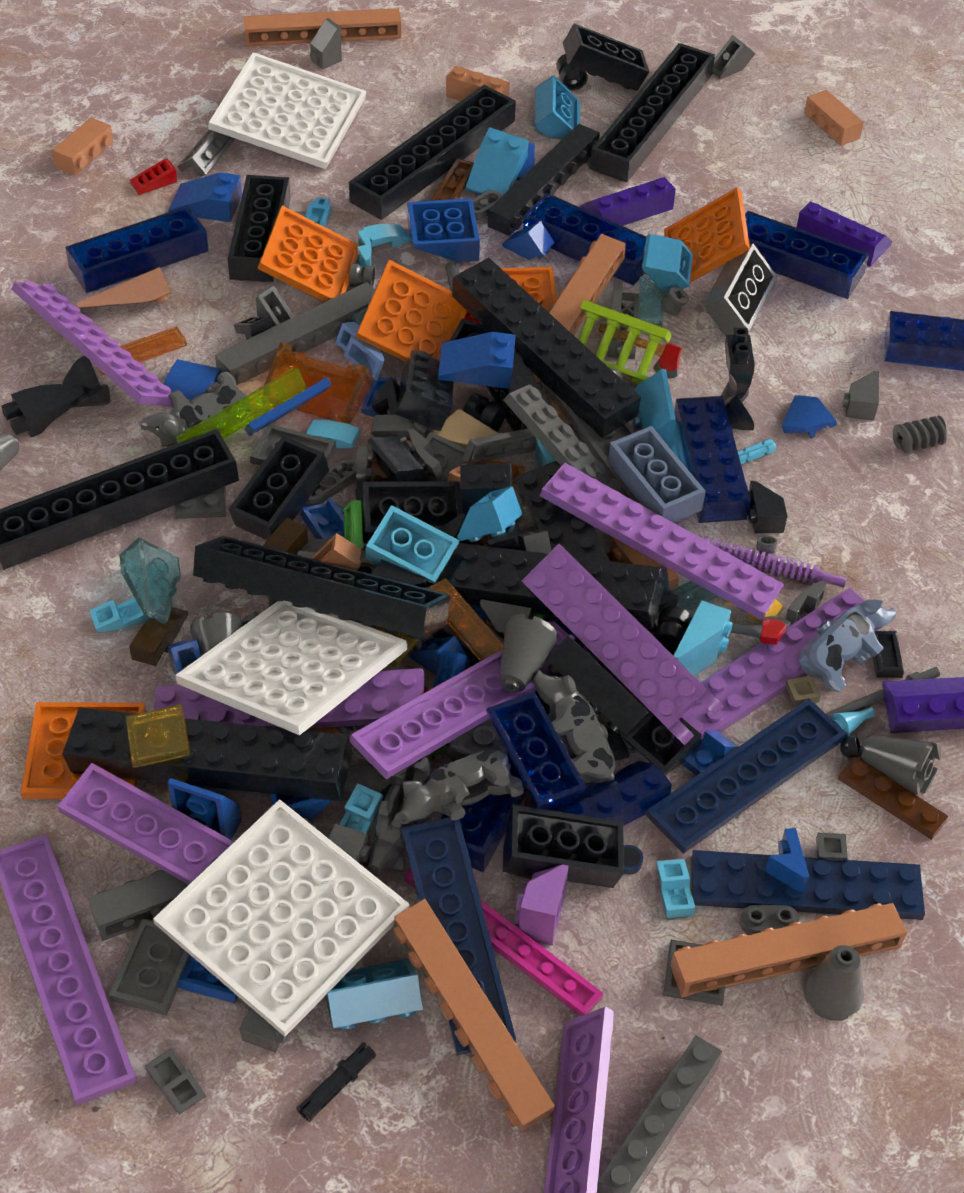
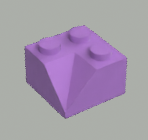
(542, 904)

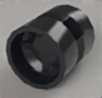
(571, 78)
(488, 413)
(672, 626)

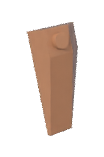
(142, 289)

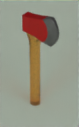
(668, 353)

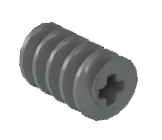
(920, 433)

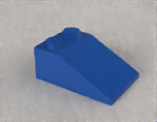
(210, 196)
(479, 360)
(206, 807)

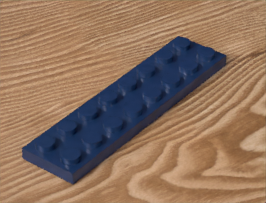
(745, 775)
(448, 884)
(832, 887)

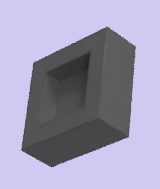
(831, 846)

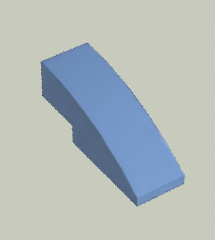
(359, 351)

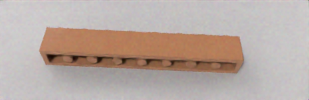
(302, 27)
(587, 283)
(785, 949)
(473, 1016)

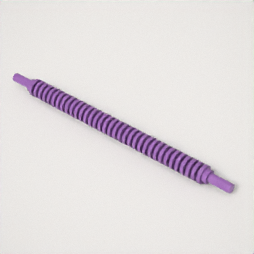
(815, 574)

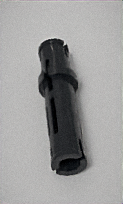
(345, 1072)

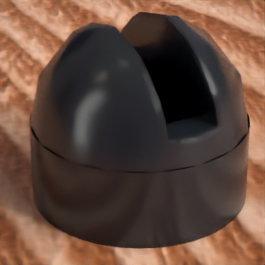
(850, 746)

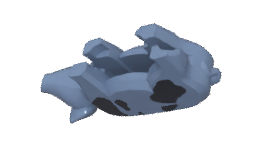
(845, 638)

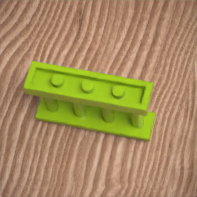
(634, 328)

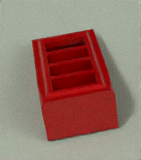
(160, 175)

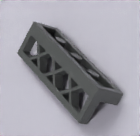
(206, 152)
(620, 307)

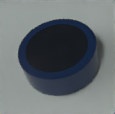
(632, 859)

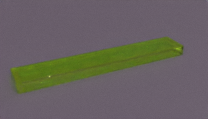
(250, 407)

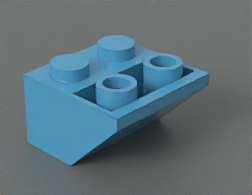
(667, 262)
(491, 515)

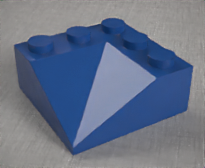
(445, 228)

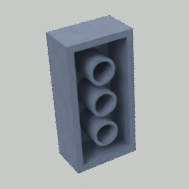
(656, 475)

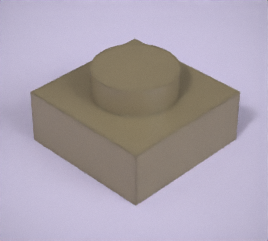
(802, 689)

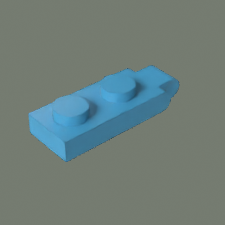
(319, 211)

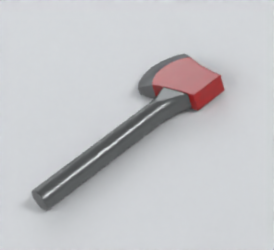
(769, 632)

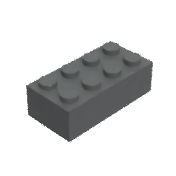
(740, 291)

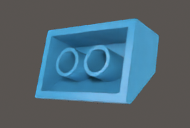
(555, 109)
(656, 406)
(374, 994)

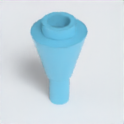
(852, 720)

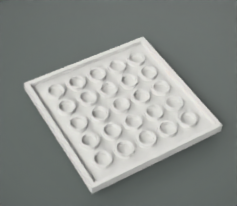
(288, 110)
(291, 665)
(281, 916)

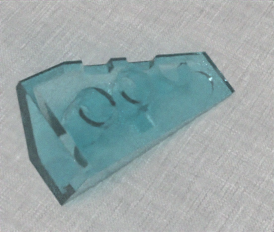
(151, 577)

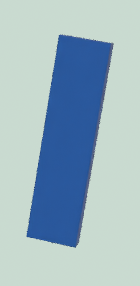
(288, 406)

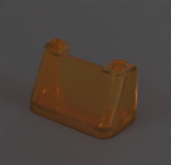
(347, 388)

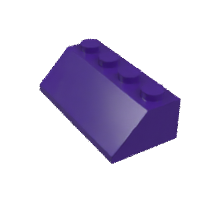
(635, 202)
(843, 230)
(924, 704)

